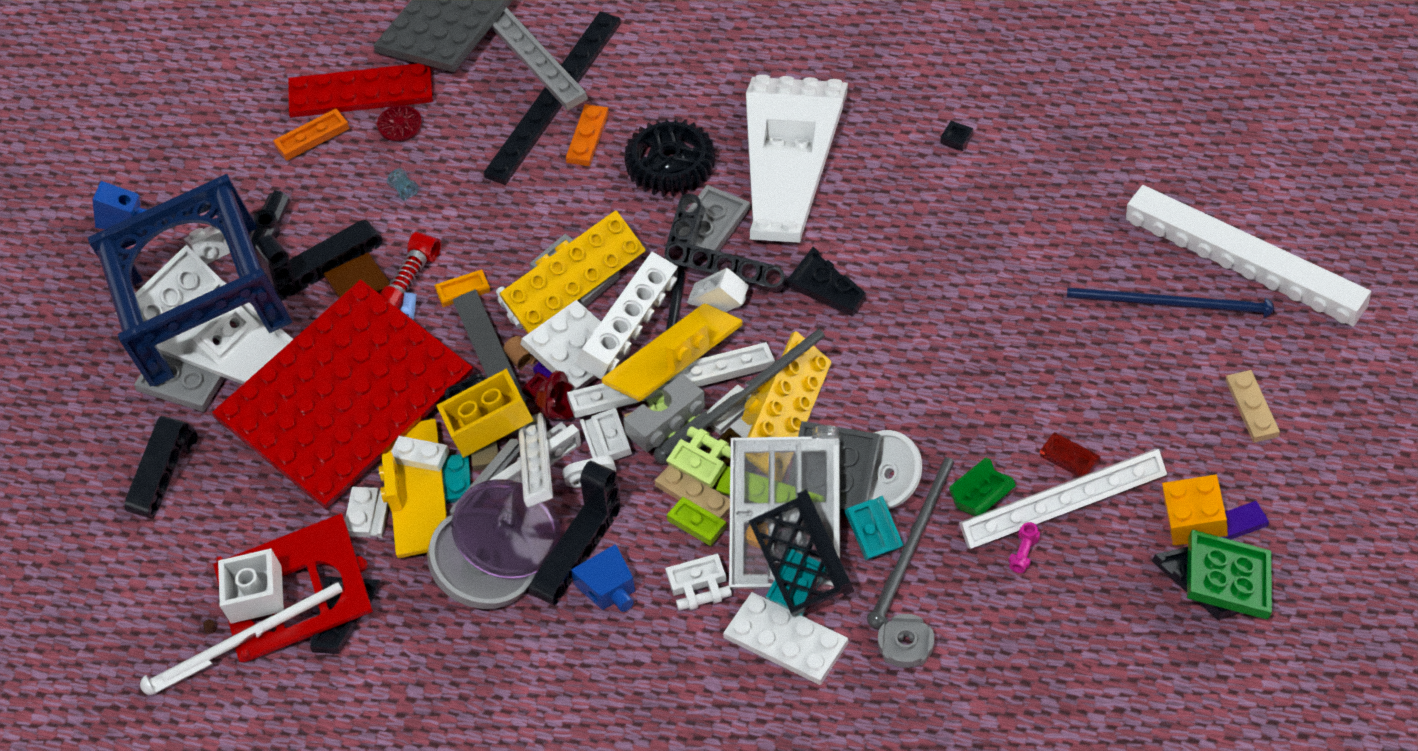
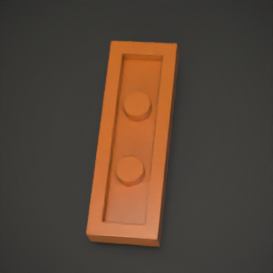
(311, 134)
(587, 135)

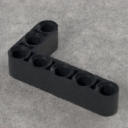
(715, 258)
(308, 267)
(580, 539)

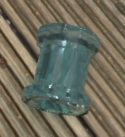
(399, 180)

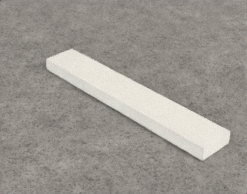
(535, 461)

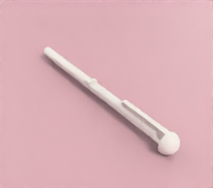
(201, 660)

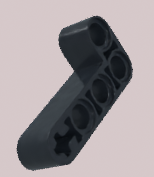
(158, 464)

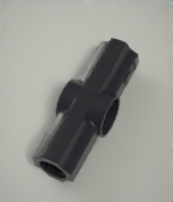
(270, 216)

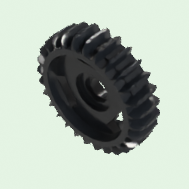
(673, 172)

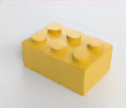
(484, 413)

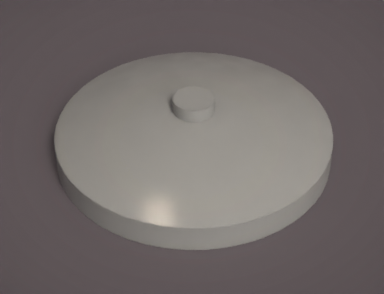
(463, 580)

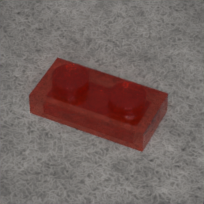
(1069, 455)

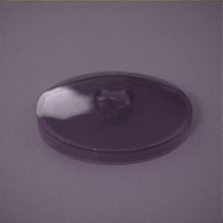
(502, 533)

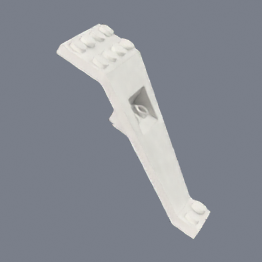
(787, 147)
(240, 349)

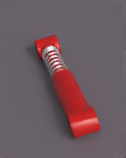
(420, 250)

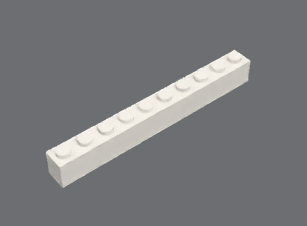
(1248, 255)

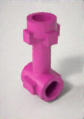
(1029, 537)

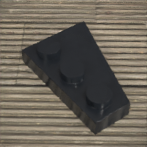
(1175, 565)

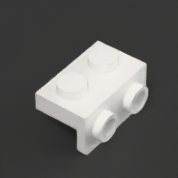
(207, 244)

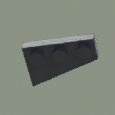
(822, 282)
(334, 639)

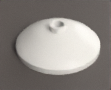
(898, 455)

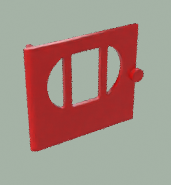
(319, 543)

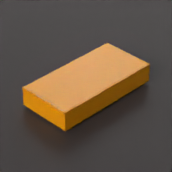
(460, 285)

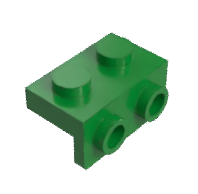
(980, 488)

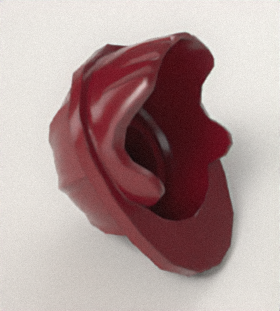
(552, 397)

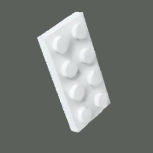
(785, 638)

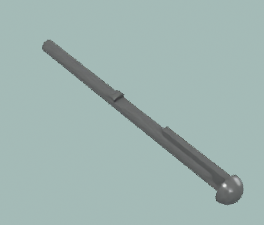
(705, 420)
(877, 617)

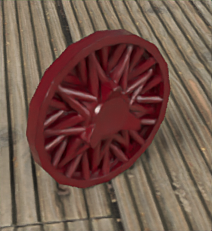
(399, 123)

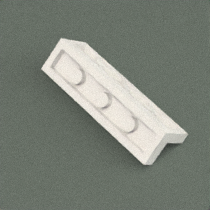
(560, 443)

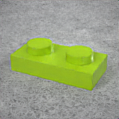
(696, 521)

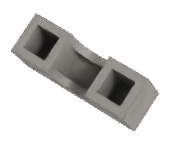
(651, 427)

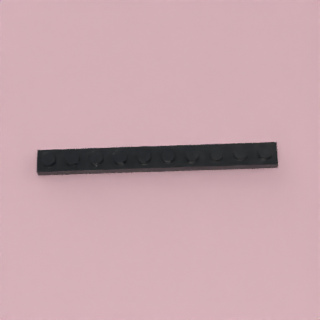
(546, 105)

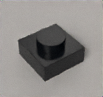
(956, 135)

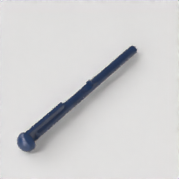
(1265, 307)

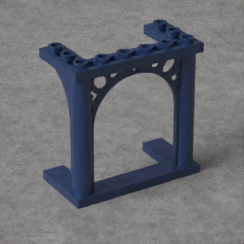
(121, 274)

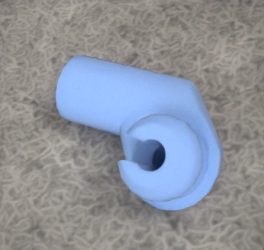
(409, 304)

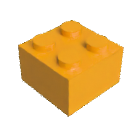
(1194, 506)

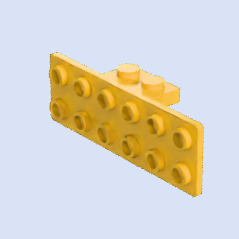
(572, 271)
(671, 352)
(788, 396)
(413, 496)

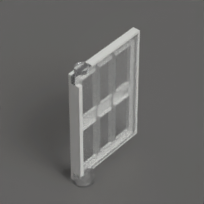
(769, 474)

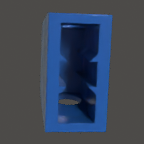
(114, 205)
(606, 580)

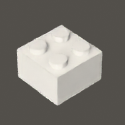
(250, 586)

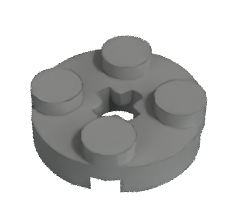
(906, 655)

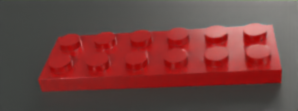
(360, 89)

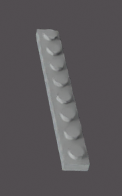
(539, 60)

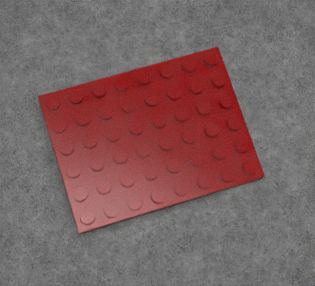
(342, 393)

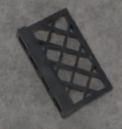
(818, 537)

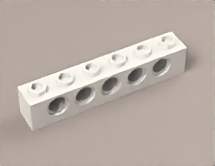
(627, 315)

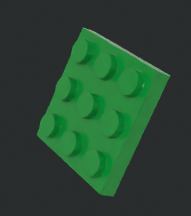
(1229, 574)

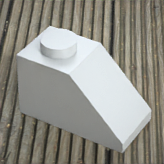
(721, 290)

